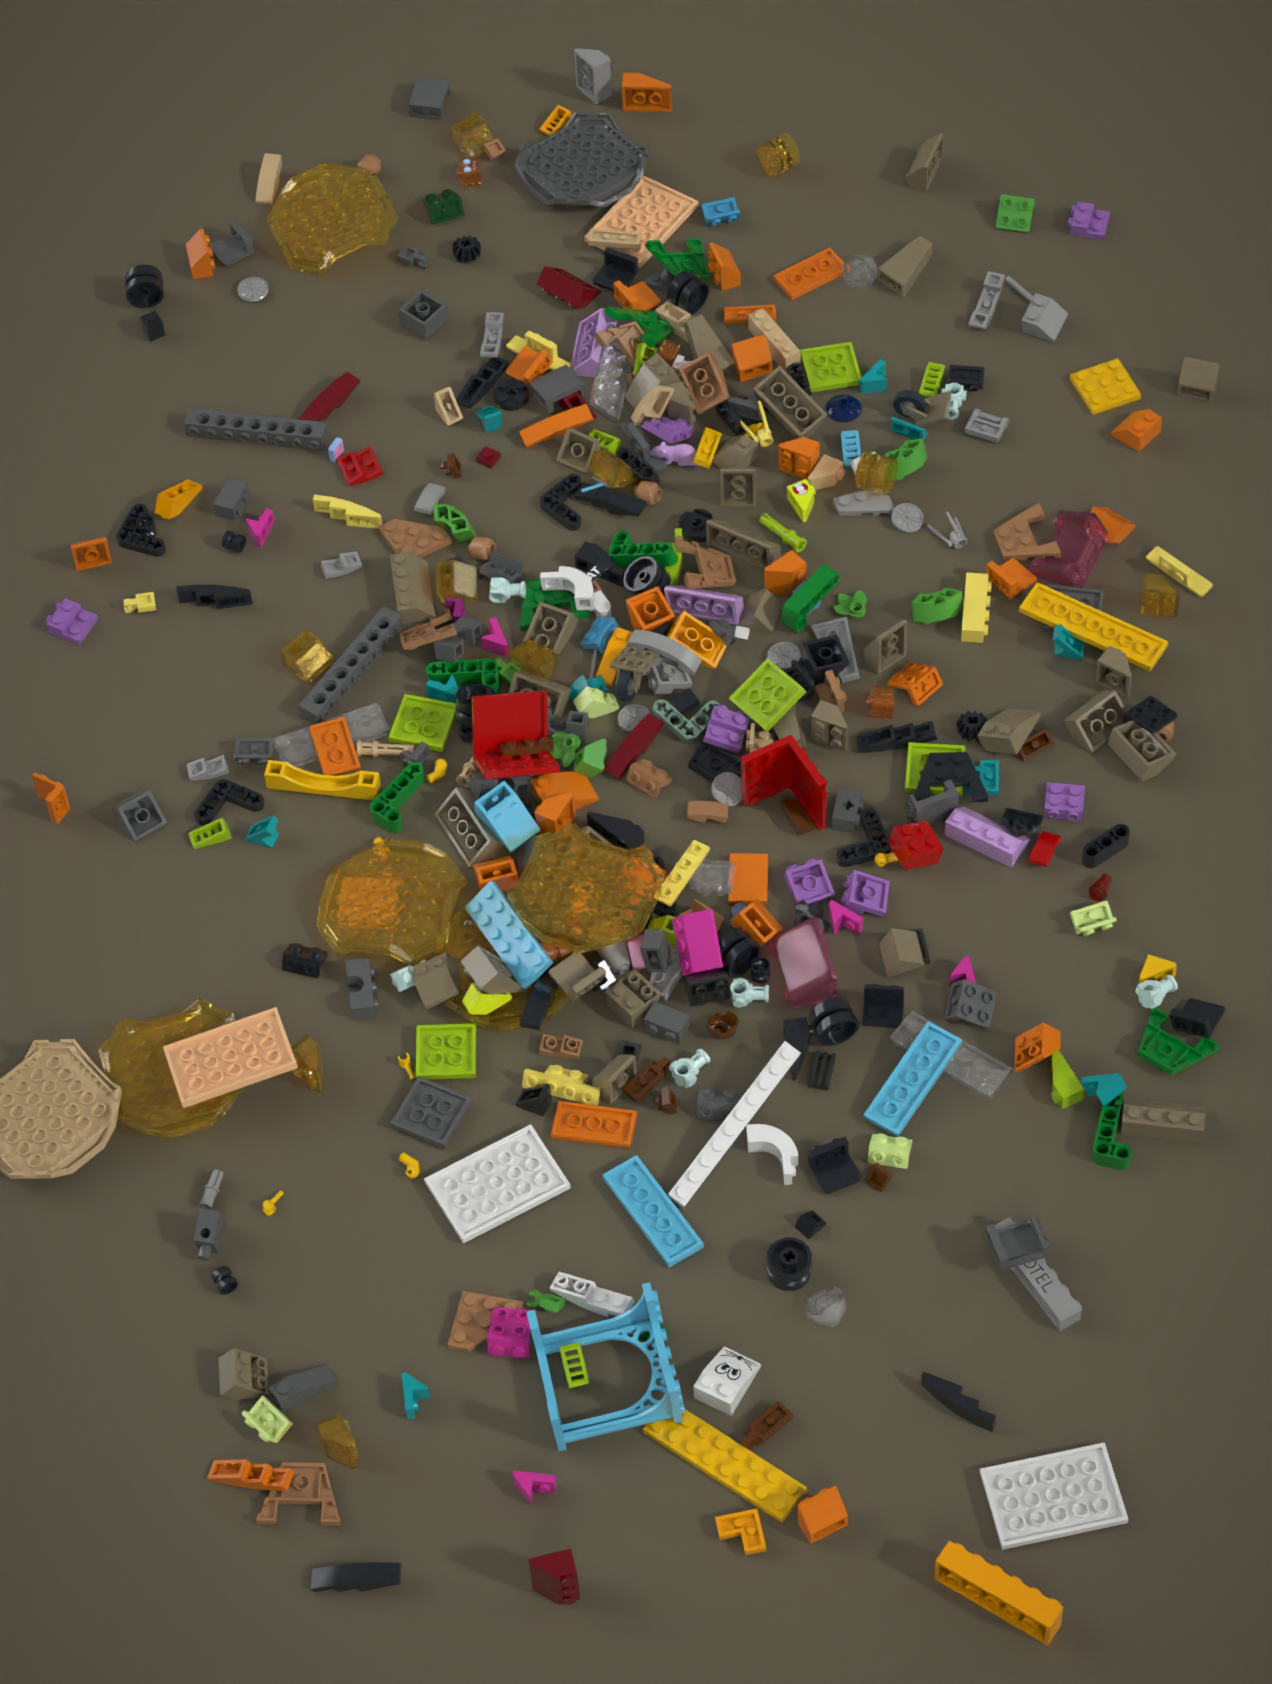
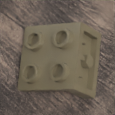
(576, 976)

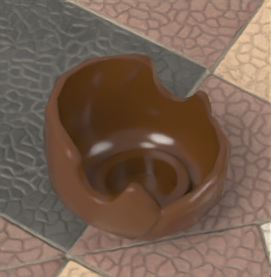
(723, 1025)

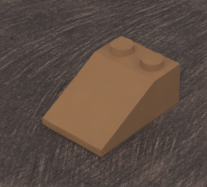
(705, 382)

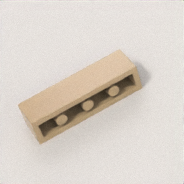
(779, 344)

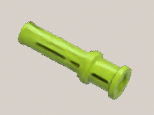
(788, 537)

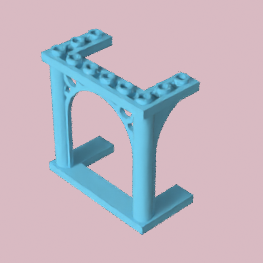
(640, 1318)

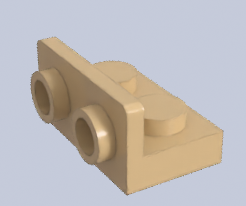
(757, 740)

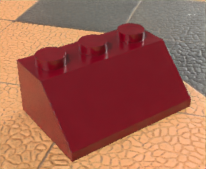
(567, 287)
(555, 1576)

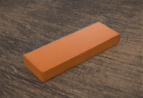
(740, 314)

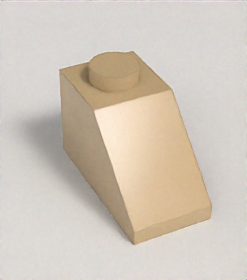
(826, 473)

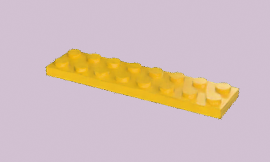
(1093, 626)
(729, 1463)

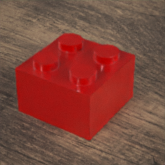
(915, 845)

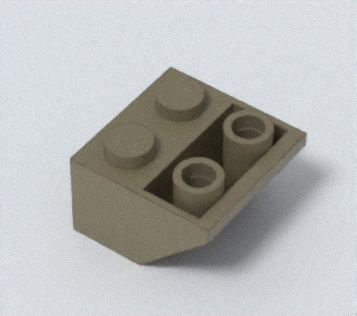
(1198, 379)
(680, 404)
(829, 726)
(632, 998)
(243, 1375)

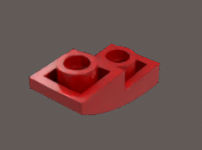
(1044, 849)

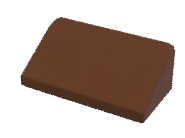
(1035, 744)
(797, 816)

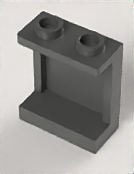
(429, 98)
(556, 386)
(935, 808)
(1017, 1243)

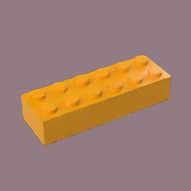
(998, 1592)

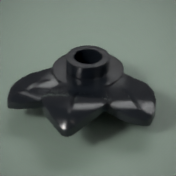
(805, 912)

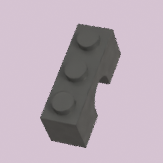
(452, 648)
(576, 723)
(480, 786)
(360, 975)

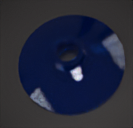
(843, 408)

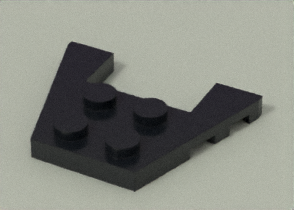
(711, 761)
(953, 767)

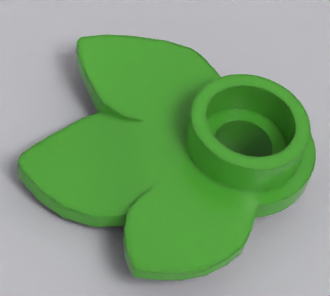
(852, 606)
(563, 750)

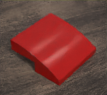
(360, 466)

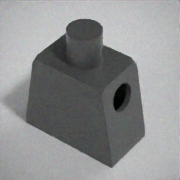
(209, 1233)

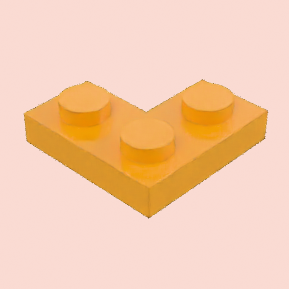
(743, 1524)

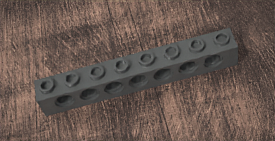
(256, 428)
(350, 666)

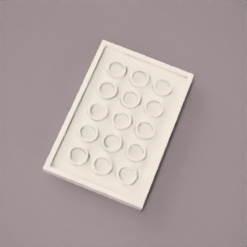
(497, 1183)
(1053, 1496)

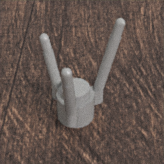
(957, 536)

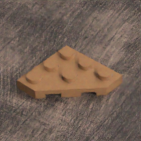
(414, 537)
(474, 1319)

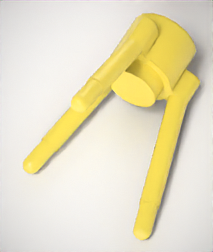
(763, 435)

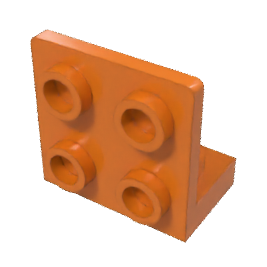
(635, 297)
(529, 365)
(1010, 577)
(918, 680)
(54, 796)

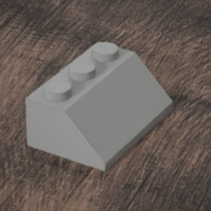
(593, 74)

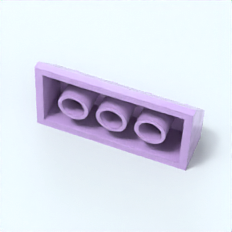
(586, 348)
(704, 603)
(985, 836)

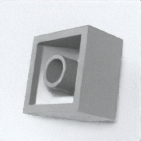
(1043, 318)

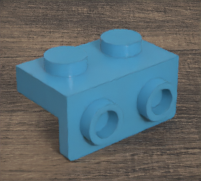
(720, 211)
(600, 634)

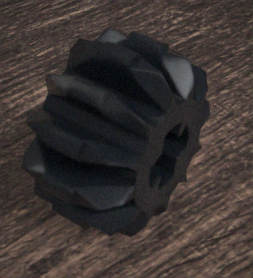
(466, 249)
(970, 725)

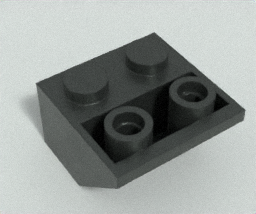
(707, 987)

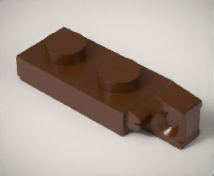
(528, 746)
(646, 1079)
(766, 1425)

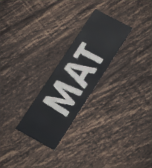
(596, 570)

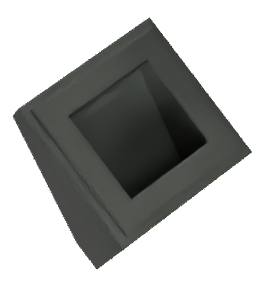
(630, 1048)

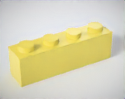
(975, 607)

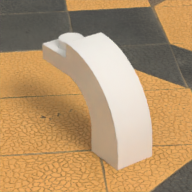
(571, 580)
(773, 1140)

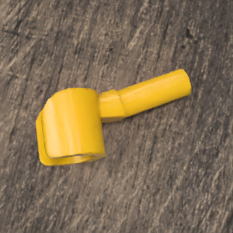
(406, 1064)
(268, 1205)

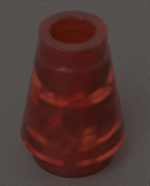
(1099, 890)

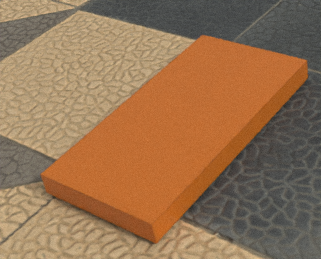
(810, 273)
(594, 1124)

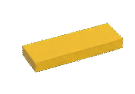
(707, 447)

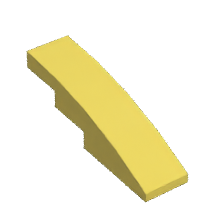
(345, 510)

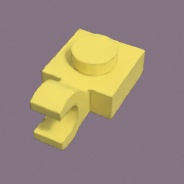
(143, 602)

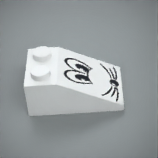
(725, 1380)

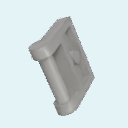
(986, 426)

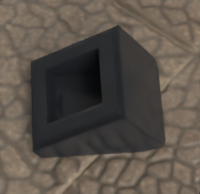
(810, 1224)

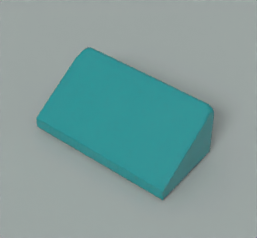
(907, 429)

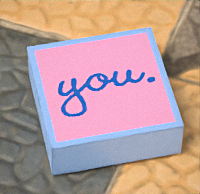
(335, 449)

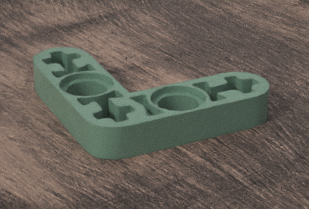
(690, 725)

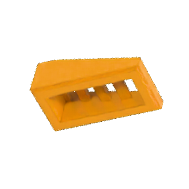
(558, 111)

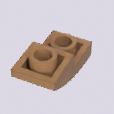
(702, 810)
(560, 1048)

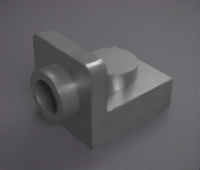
(418, 755)

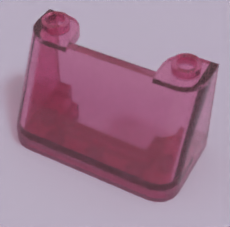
(1080, 541)
(805, 964)

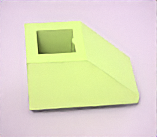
(595, 702)

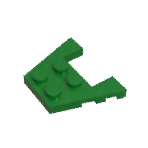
(682, 261)
(654, 327)
(555, 598)
(1169, 1052)

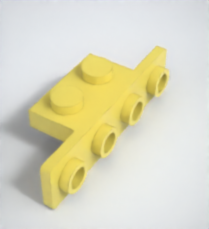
(538, 343)
(1179, 571)
(682, 872)
(563, 1084)

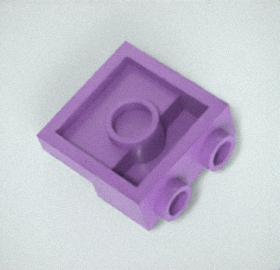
(1088, 221)
(668, 429)
(70, 621)
(726, 728)
(1064, 801)
(809, 882)
(865, 893)

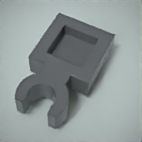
(722, 629)

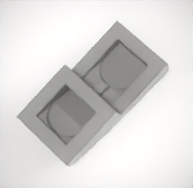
(428, 498)
(345, 564)
(203, 769)

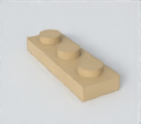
(614, 238)

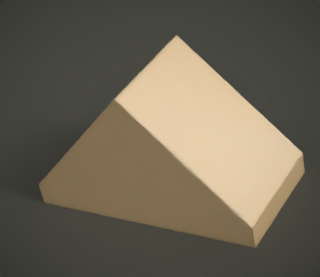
(447, 406)

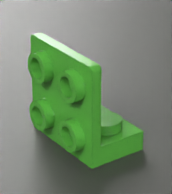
(1015, 213)

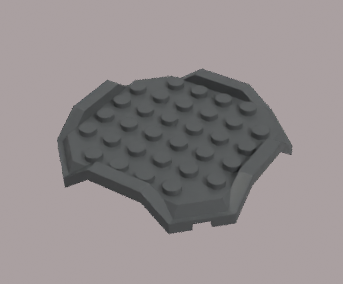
(582, 163)

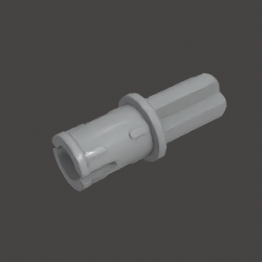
(211, 1189)

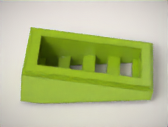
(641, 348)
(934, 370)
(614, 443)
(218, 837)
(585, 1380)

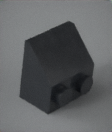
(822, 656)

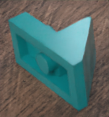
(874, 379)
(490, 418)
(1066, 644)
(581, 683)
(442, 692)
(263, 832)
(1104, 1086)
(413, 1391)

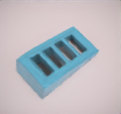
(852, 439)

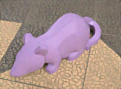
(679, 453)

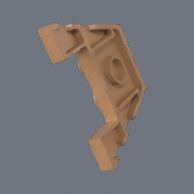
(626, 339)
(1017, 540)
(713, 566)
(427, 633)
(308, 1486)

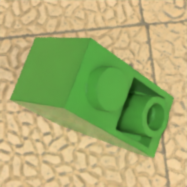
(590, 759)

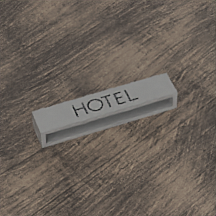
(1047, 1289)

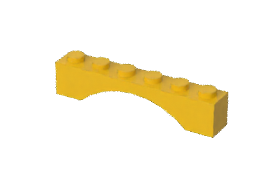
(286, 777)

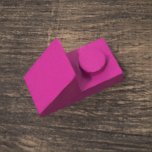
(260, 528)
(495, 641)
(842, 916)
(963, 971)
(528, 1482)

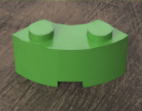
(909, 457)
(455, 521)
(937, 606)

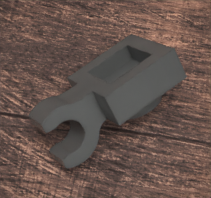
(410, 255)

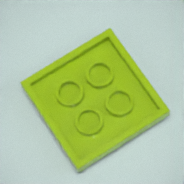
(831, 367)
(767, 695)
(423, 721)
(916, 761)
(446, 1051)

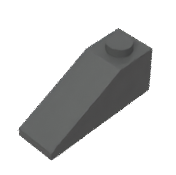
(301, 1387)

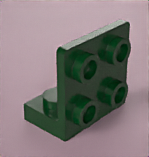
(443, 206)

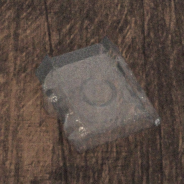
(713, 877)

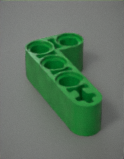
(625, 551)
(807, 597)
(466, 672)
(395, 796)
(1111, 1149)

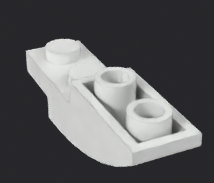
(588, 1296)

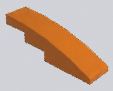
(556, 425)
(251, 1476)

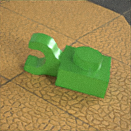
(507, 671)
(548, 1301)

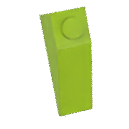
(1065, 1085)

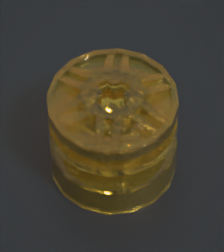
(778, 154)
(876, 473)

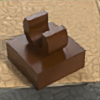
(452, 466)
(666, 1100)
(879, 1177)

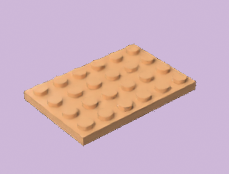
(649, 210)
(230, 1057)

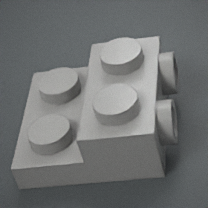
(665, 676)

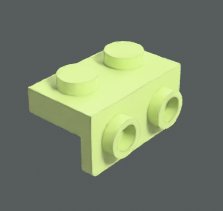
(1092, 917)
(889, 1150)
(267, 1420)

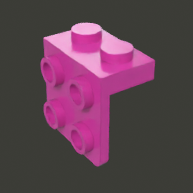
(509, 1333)

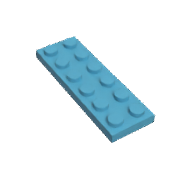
(508, 936)
(912, 1079)
(653, 1211)

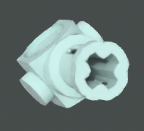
(957, 396)
(502, 590)
(404, 977)
(1152, 992)
(748, 993)
(690, 1067)

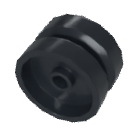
(144, 286)
(688, 292)
(644, 575)
(464, 701)
(738, 951)
(833, 1021)
(789, 1264)

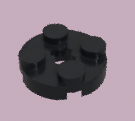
(515, 387)
(689, 530)

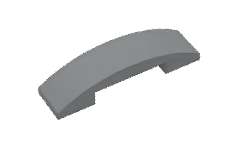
(988, 301)
(493, 334)
(666, 647)

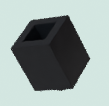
(152, 326)

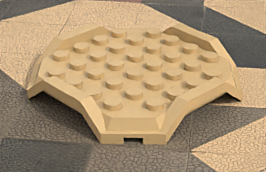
(54, 1111)

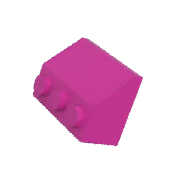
(697, 942)

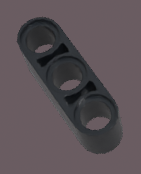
(641, 468)
(1105, 845)

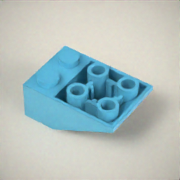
(506, 816)

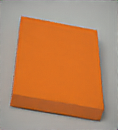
(334, 747)
(749, 878)

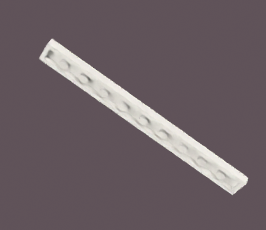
(733, 1124)

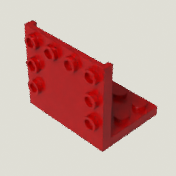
(505, 719)
(784, 767)

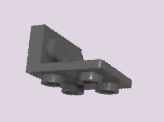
(970, 1003)

